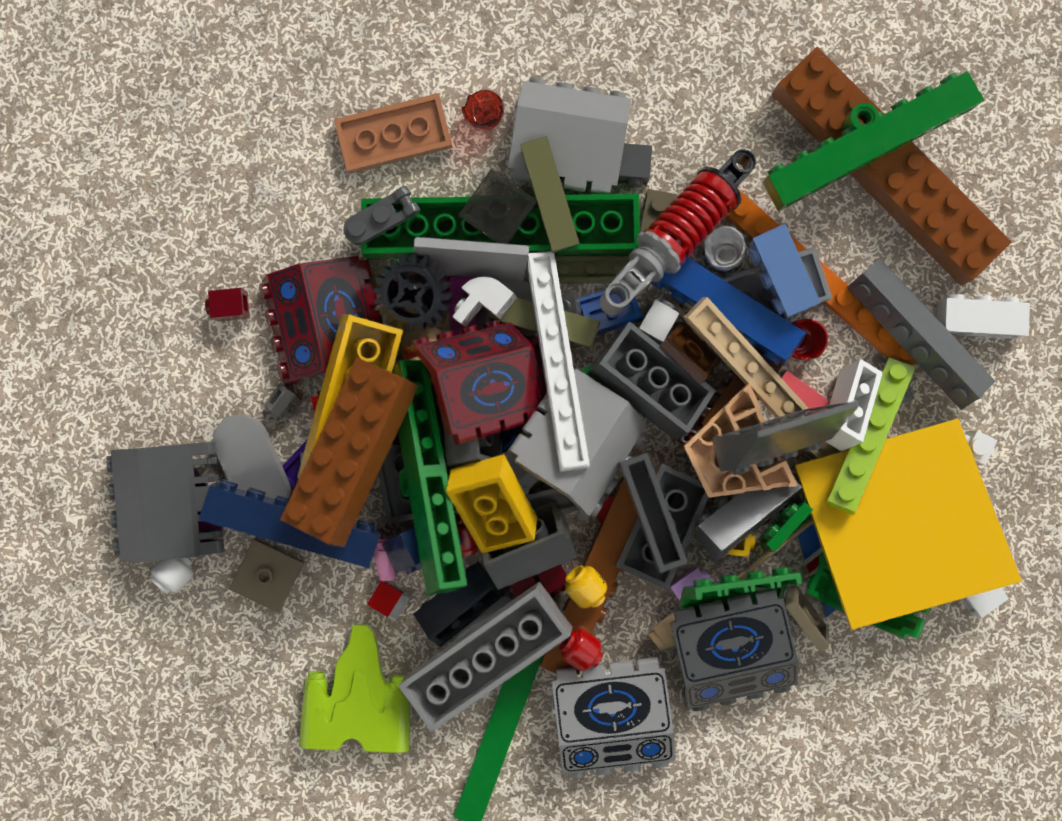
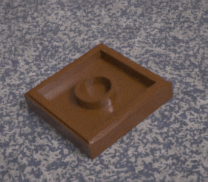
(691, 352)

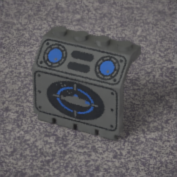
(735, 649)

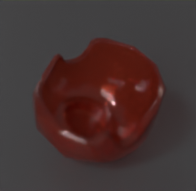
(483, 110)

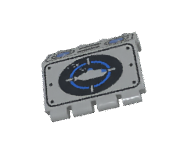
(613, 718)

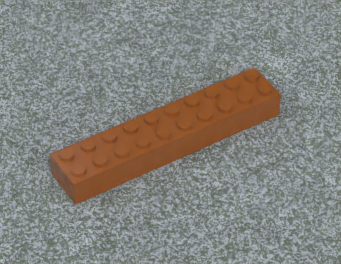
(902, 181)

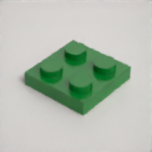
(791, 518)

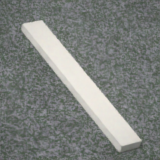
(557, 362)

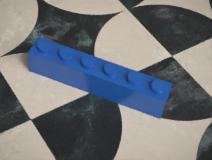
(755, 322)

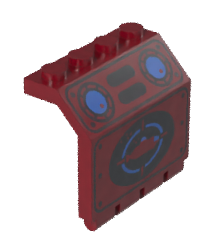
(307, 309)
(481, 379)

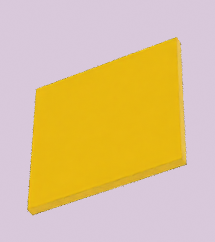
(918, 531)

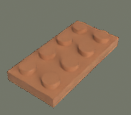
(393, 133)

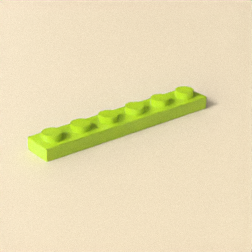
(863, 457)

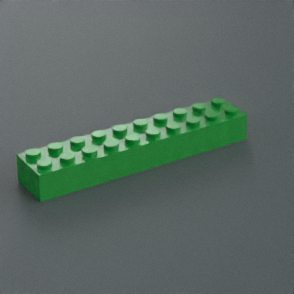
(602, 223)

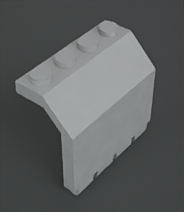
(582, 130)
(610, 433)

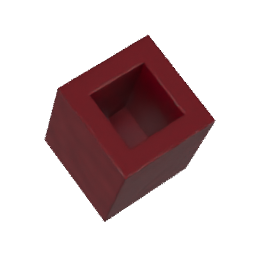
(227, 304)

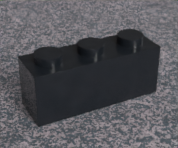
(452, 611)

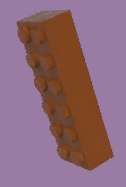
(349, 453)

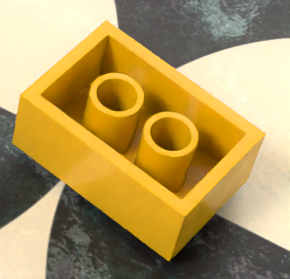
(492, 504)

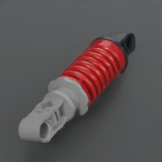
(680, 229)

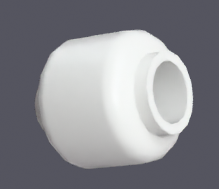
(172, 574)

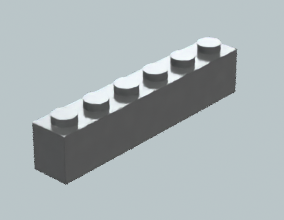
(921, 334)

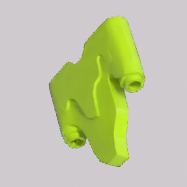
(360, 704)

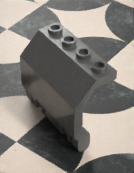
(160, 502)

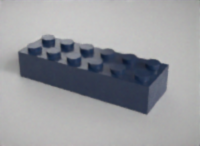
(261, 516)

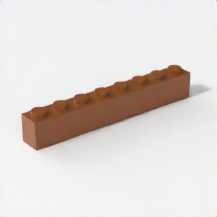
(603, 558)

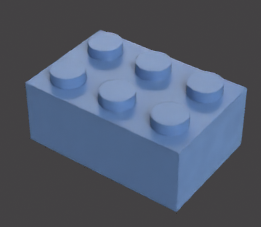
(783, 272)

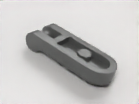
(380, 217)

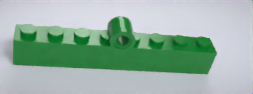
(872, 140)
(426, 483)

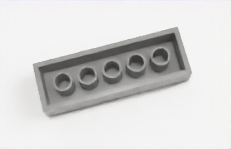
(485, 656)

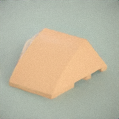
(736, 414)

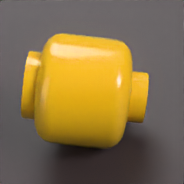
(586, 587)

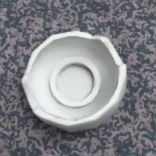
(725, 248)

